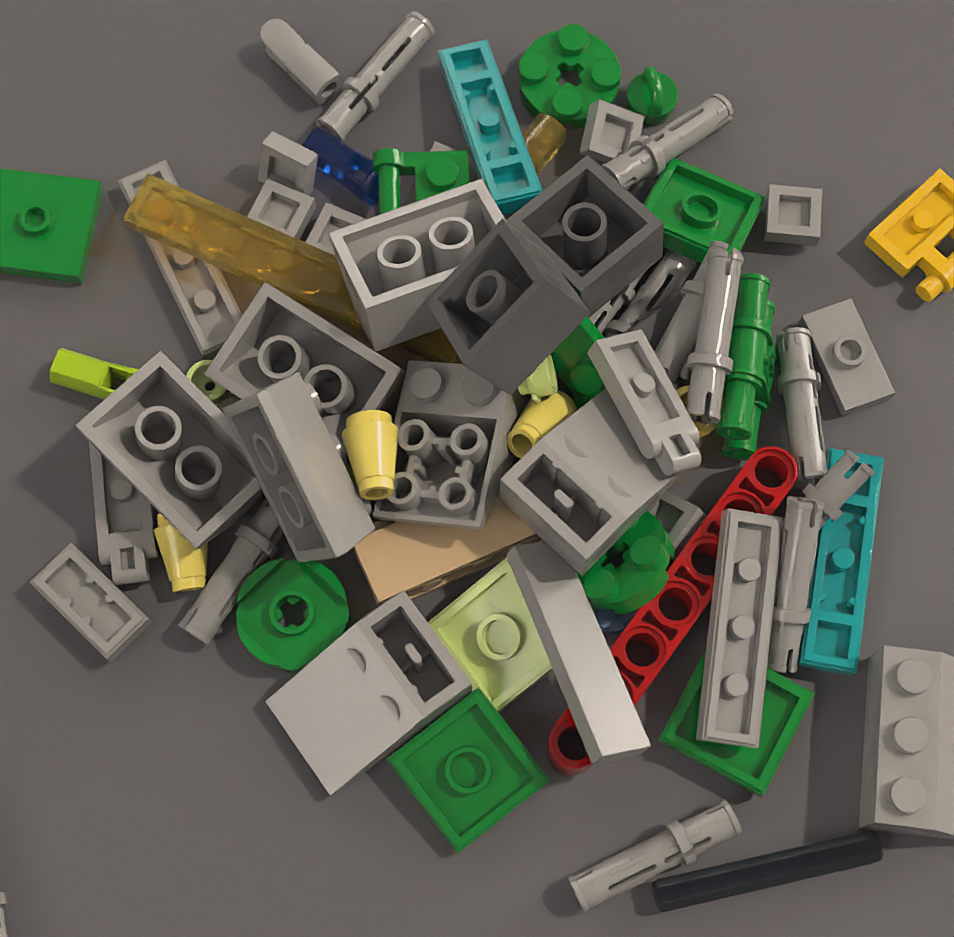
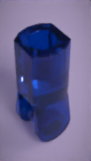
(342, 163)

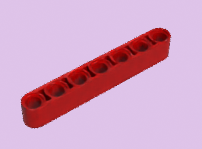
(685, 585)

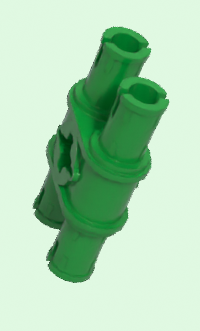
(752, 373)

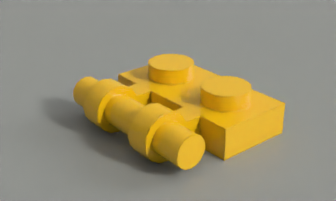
(914, 232)

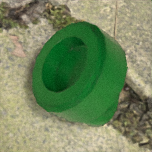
(652, 96)

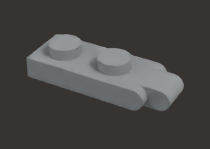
(647, 401)
(122, 523)

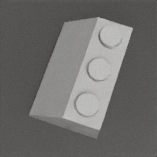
(406, 254)
(286, 338)
(175, 450)
(301, 469)
(909, 744)

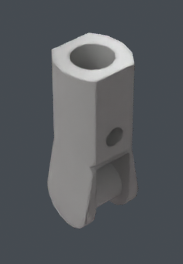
(300, 61)

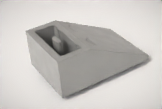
(450, 446)
(584, 483)
(369, 693)

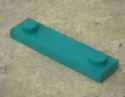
(489, 125)
(842, 577)

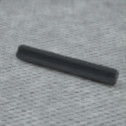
(767, 870)

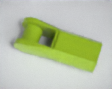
(86, 373)

